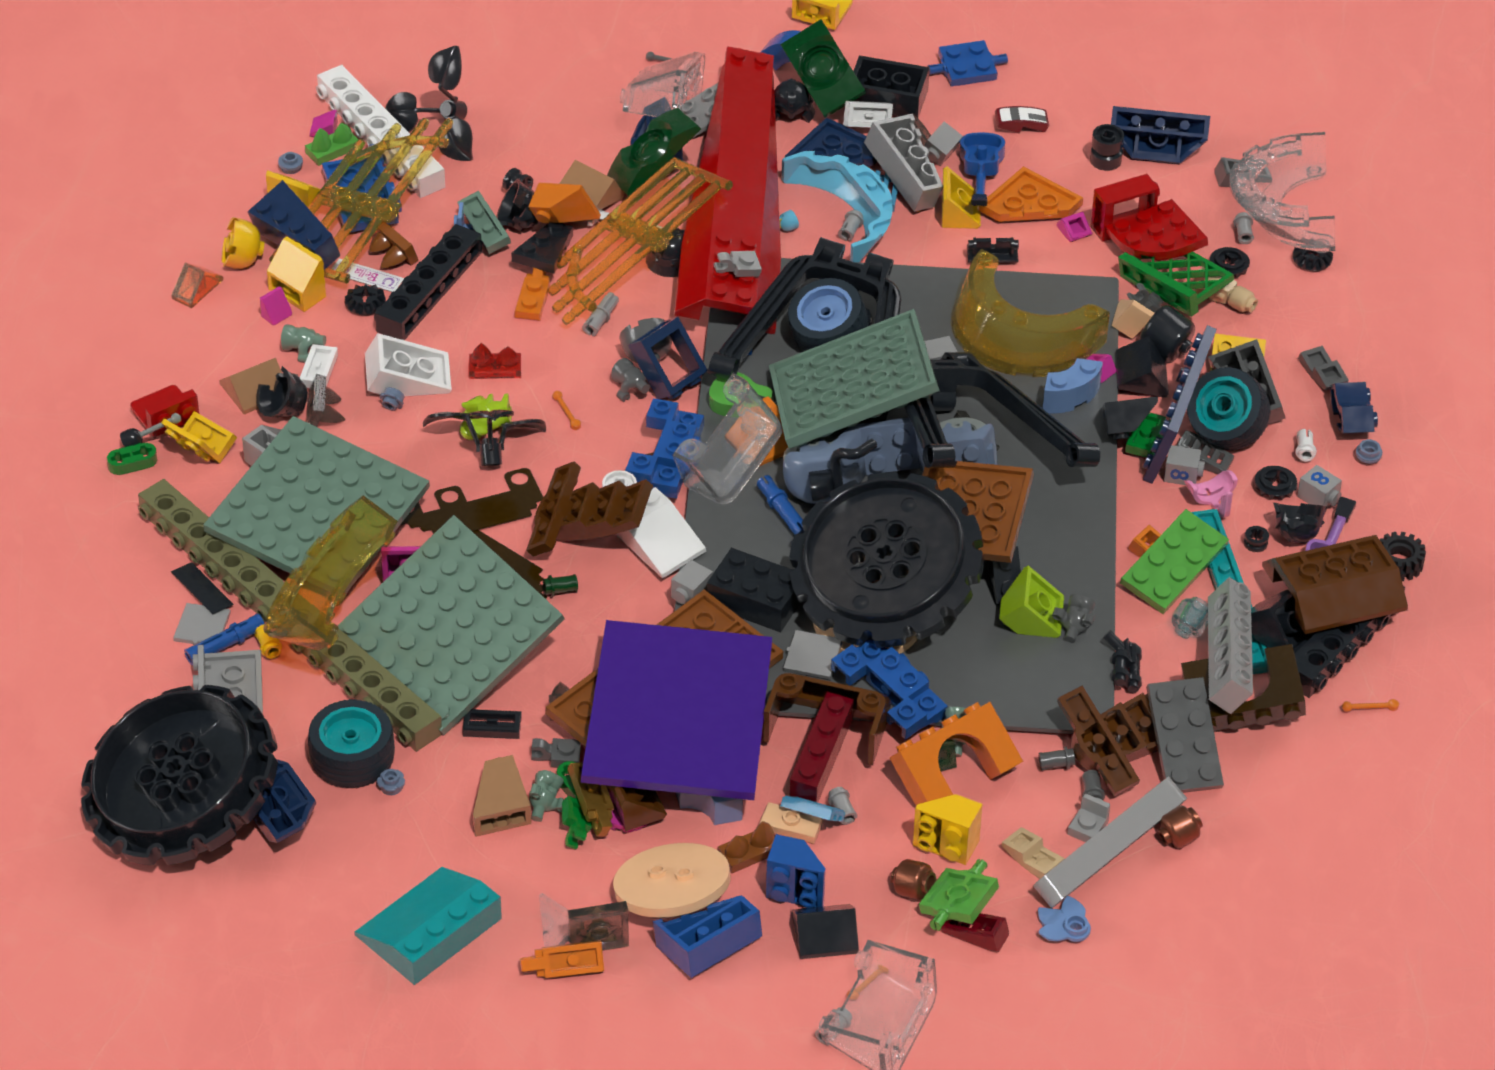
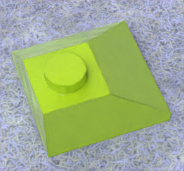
(1030, 605)

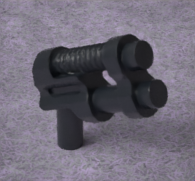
(1126, 657)

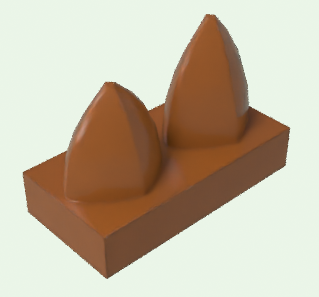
(399, 250)
(748, 849)

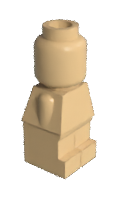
(1236, 296)

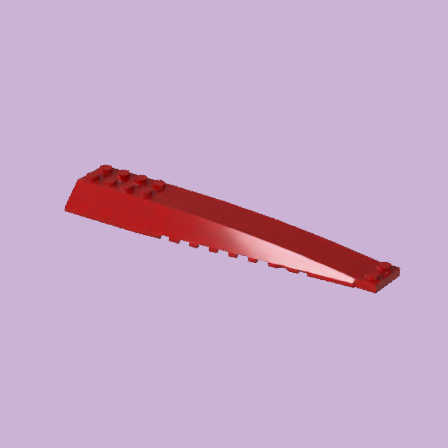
(746, 217)

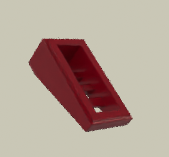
(990, 938)

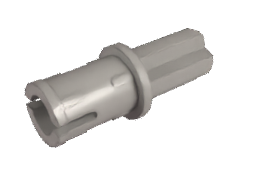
(601, 314)

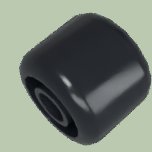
(1170, 333)

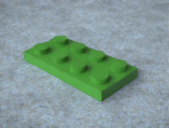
(1174, 561)

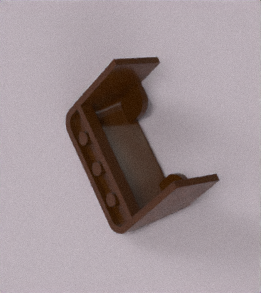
(811, 693)

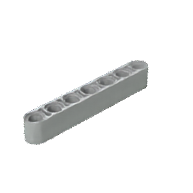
(1109, 842)

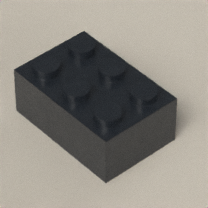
(893, 83)
(754, 589)

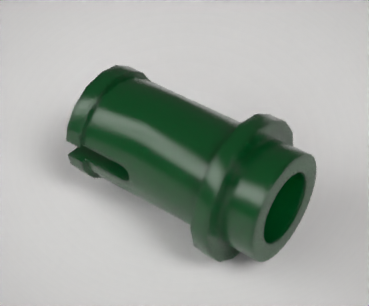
(560, 584)

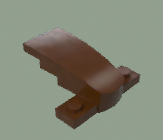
(586, 511)
(1110, 739)

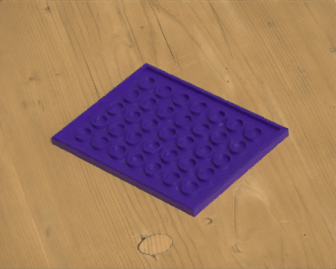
(678, 710)

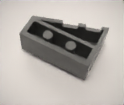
(1250, 359)

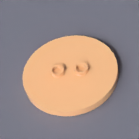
(672, 880)

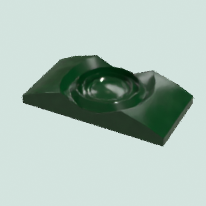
(823, 68)
(652, 149)

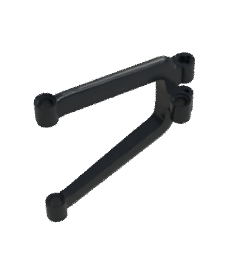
(824, 263)
(965, 369)

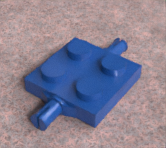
(967, 63)

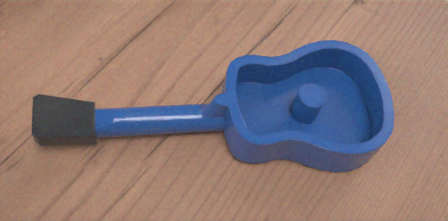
(981, 158)

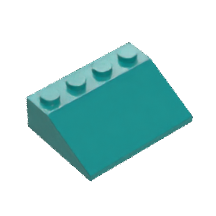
(431, 923)

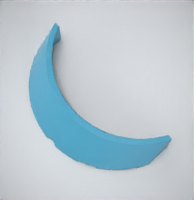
(850, 182)

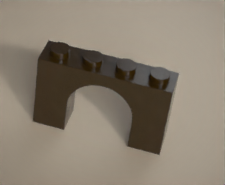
(1280, 700)

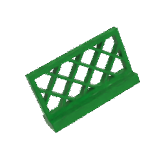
(1169, 290)

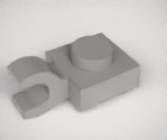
(740, 262)

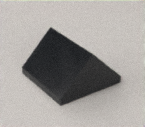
(1141, 368)
(826, 931)

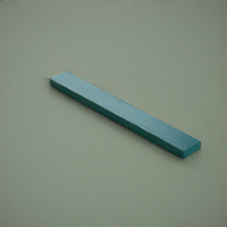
(1220, 570)

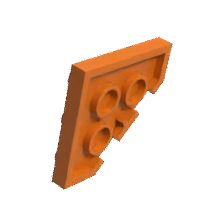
(1030, 198)

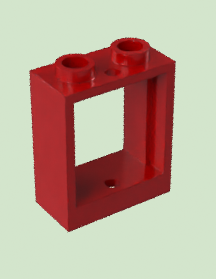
(1115, 193)

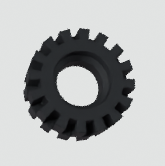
(1408, 547)

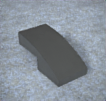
(1321, 368)

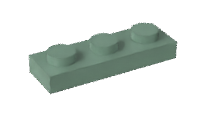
(485, 222)

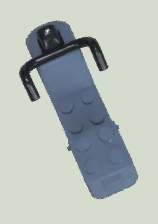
(877, 448)

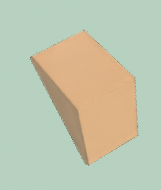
(1131, 317)

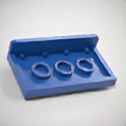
(329, 167)

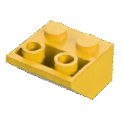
(298, 274)
(948, 827)

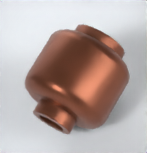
(1180, 826)
(913, 879)

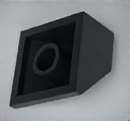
(1126, 415)
(1275, 622)

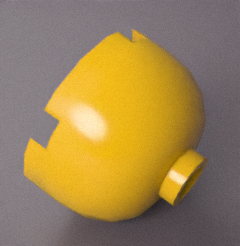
(241, 245)

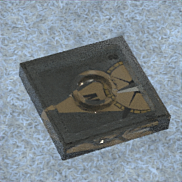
(601, 923)

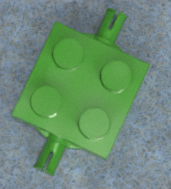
(959, 895)

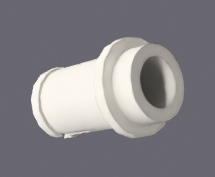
(1305, 450)

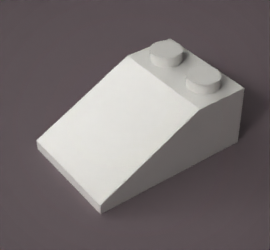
(406, 367)
(663, 537)

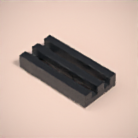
(490, 726)

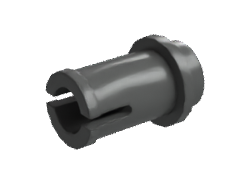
(1057, 759)
(1092, 784)

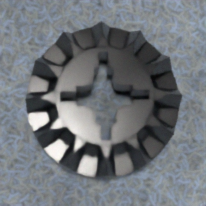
(1232, 256)
(1310, 261)
(355, 303)
(1267, 476)

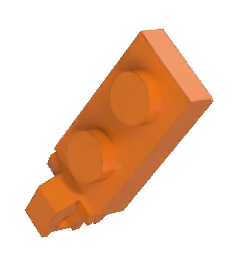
(533, 295)
(565, 959)

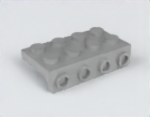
(233, 670)

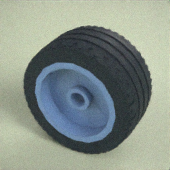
(825, 312)

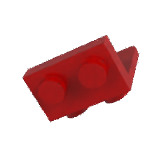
(162, 404)

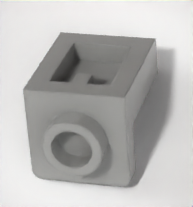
(1090, 818)

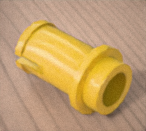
(270, 646)

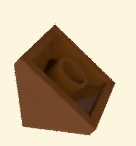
(636, 806)

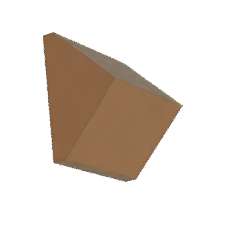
(600, 187)
(243, 385)

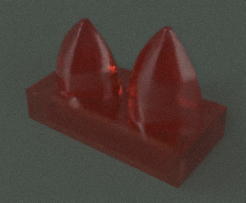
(494, 365)

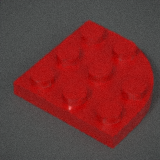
(1158, 232)

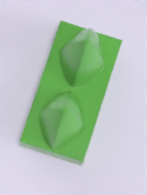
(329, 147)

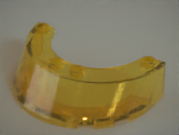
(1016, 339)
(314, 589)

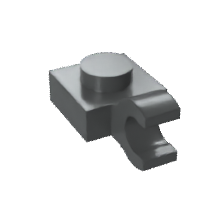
(1150, 301)
(558, 752)

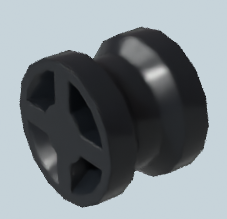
(514, 174)

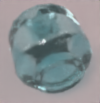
(1191, 618)

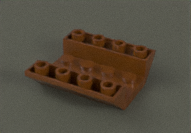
(1340, 583)

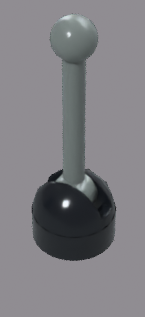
(133, 436)

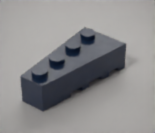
(285, 215)

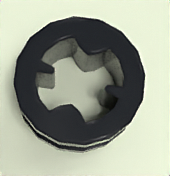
(1259, 533)

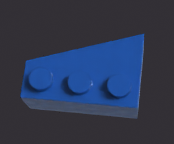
(710, 935)

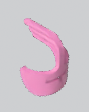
(1223, 483)

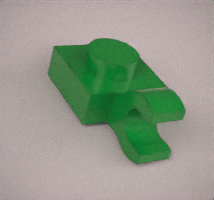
(574, 818)

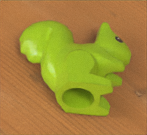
(479, 403)

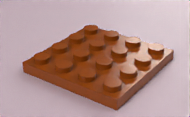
(996, 499)

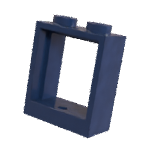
(651, 367)

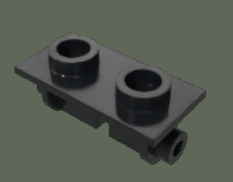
(1005, 248)

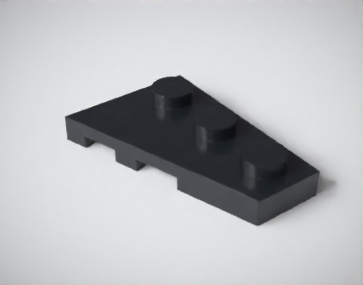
(544, 247)

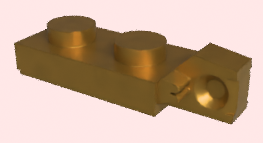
(593, 800)

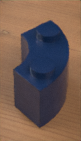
(1353, 406)

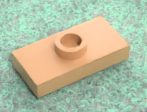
(792, 822)

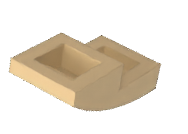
(1030, 853)

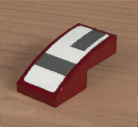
(1015, 117)

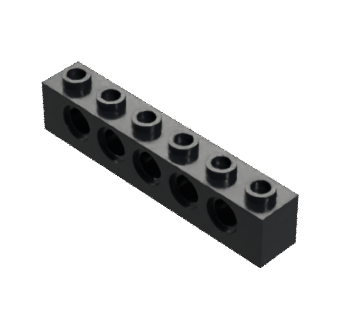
(428, 282)
(1330, 649)

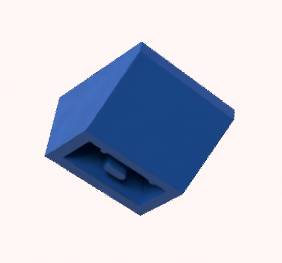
(794, 873)

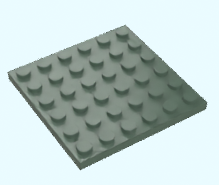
(852, 379)
(301, 488)
(452, 621)

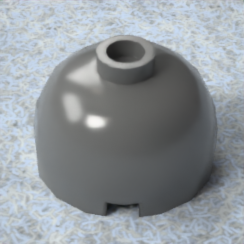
(629, 335)

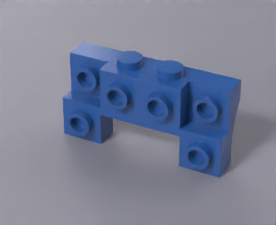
(661, 467)
(895, 677)

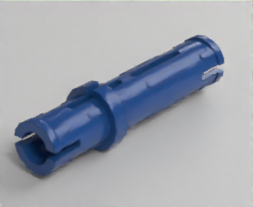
(778, 500)
(234, 634)

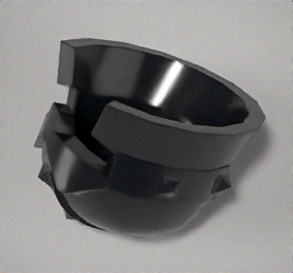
(793, 99)
(514, 207)
(667, 261)
(286, 398)
(1300, 522)

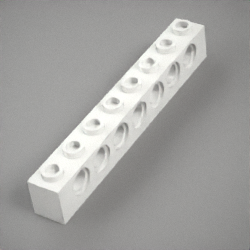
(372, 123)

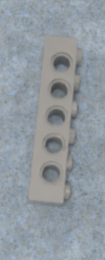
(1230, 645)

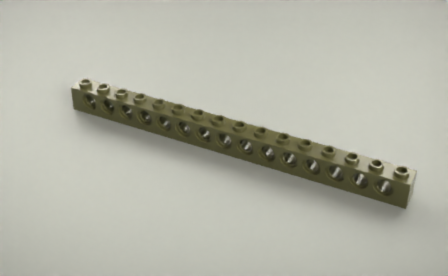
(258, 586)

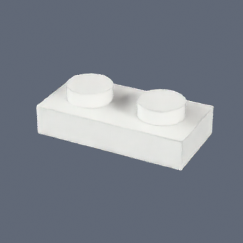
(865, 113)
(319, 361)

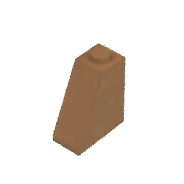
(500, 798)

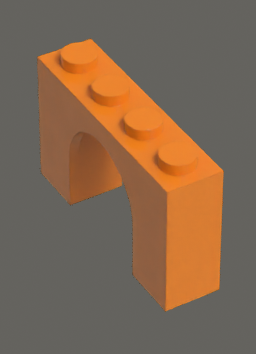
(978, 729)

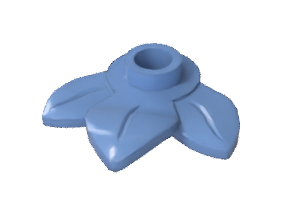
(1060, 924)

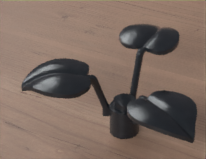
(446, 70)
(490, 448)

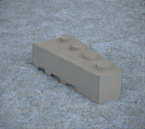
(905, 160)

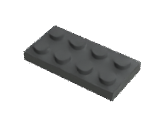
(1185, 734)

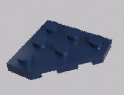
(836, 139)

